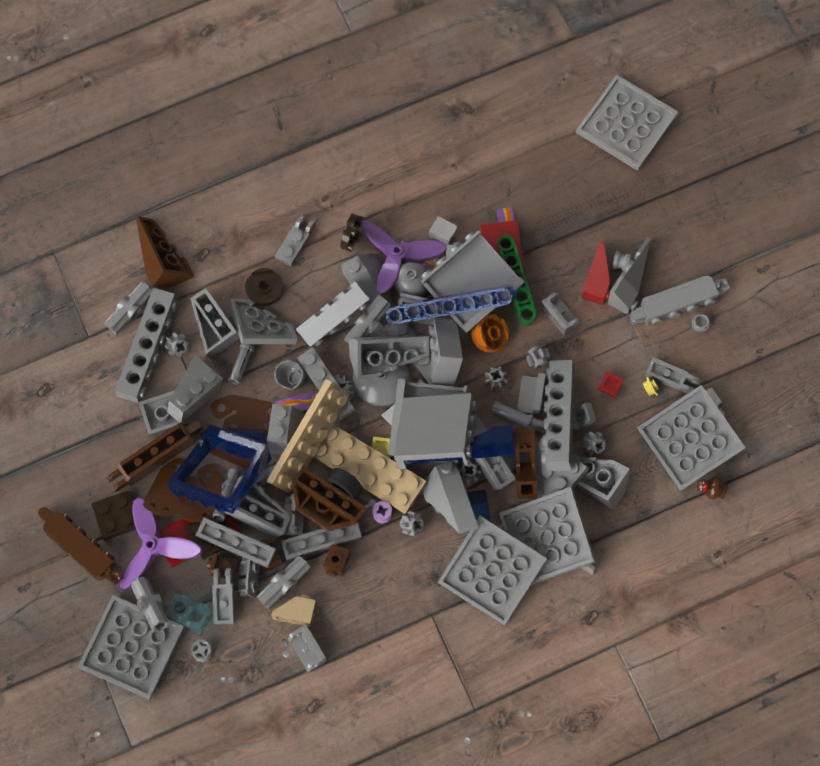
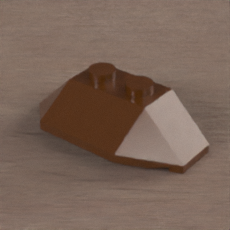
(324, 502)

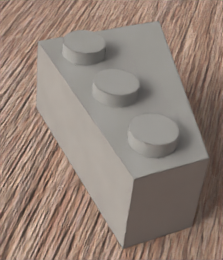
(445, 351)

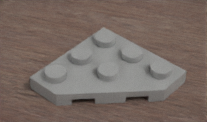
(259, 325)
(554, 481)

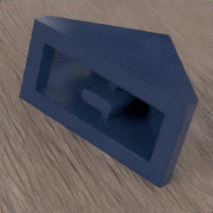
(479, 503)

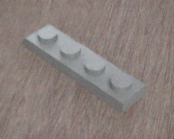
(319, 373)
(319, 540)
(236, 542)

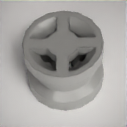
(621, 261)
(200, 647)

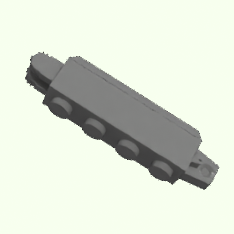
(678, 300)

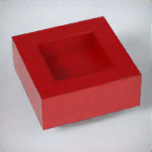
(610, 384)

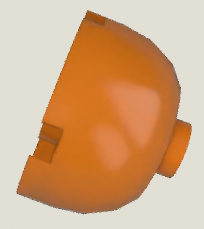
(490, 334)

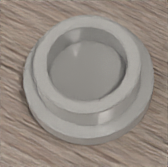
(700, 323)

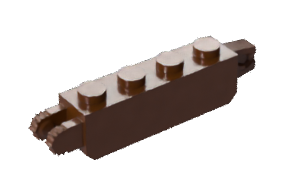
(155, 454)
(79, 547)

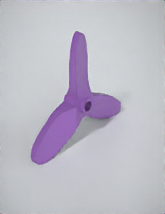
(398, 254)
(154, 545)

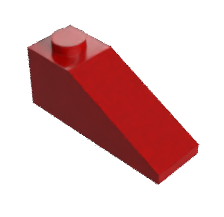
(598, 280)

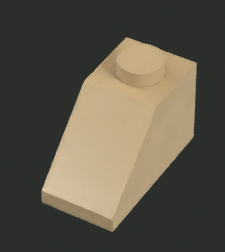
(297, 611)

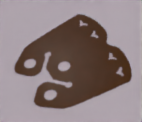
(250, 415)
(163, 497)

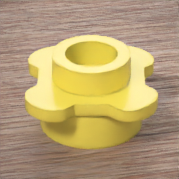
(651, 387)

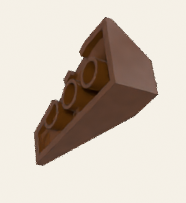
(160, 259)

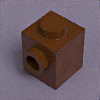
(336, 561)

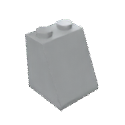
(282, 426)

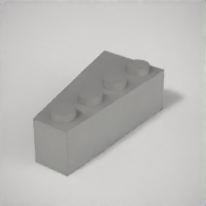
(332, 314)

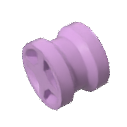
(382, 516)

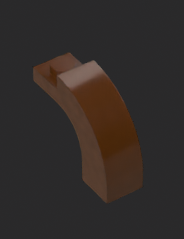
(525, 463)

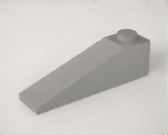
(448, 496)

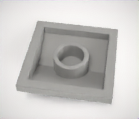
(155, 414)

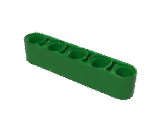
(520, 306)

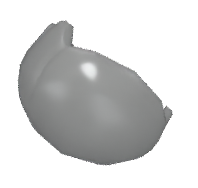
(289, 375)

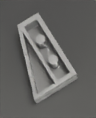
(214, 325)
(194, 390)
(261, 512)

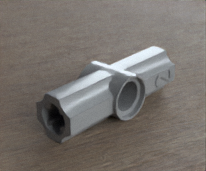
(128, 308)
(368, 317)
(283, 582)
(150, 604)

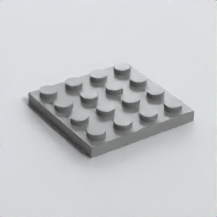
(627, 122)
(691, 438)
(554, 530)
(492, 570)
(128, 650)

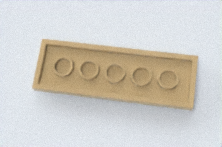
(309, 435)
(371, 468)

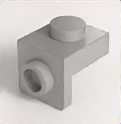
(583, 417)

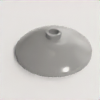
(381, 390)

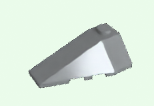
(365, 271)
(626, 289)
(385, 353)
(604, 480)

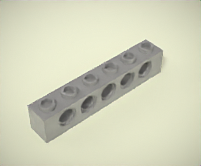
(158, 300)
(559, 459)

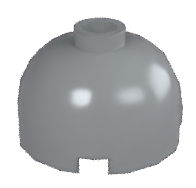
(410, 279)

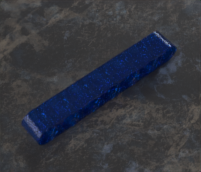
(459, 304)

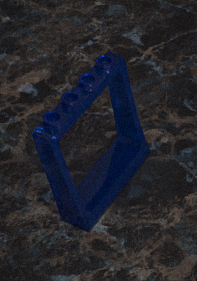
(231, 443)

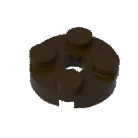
(351, 234)
(261, 297)

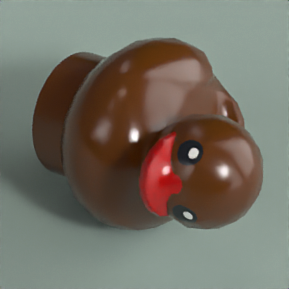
(713, 487)

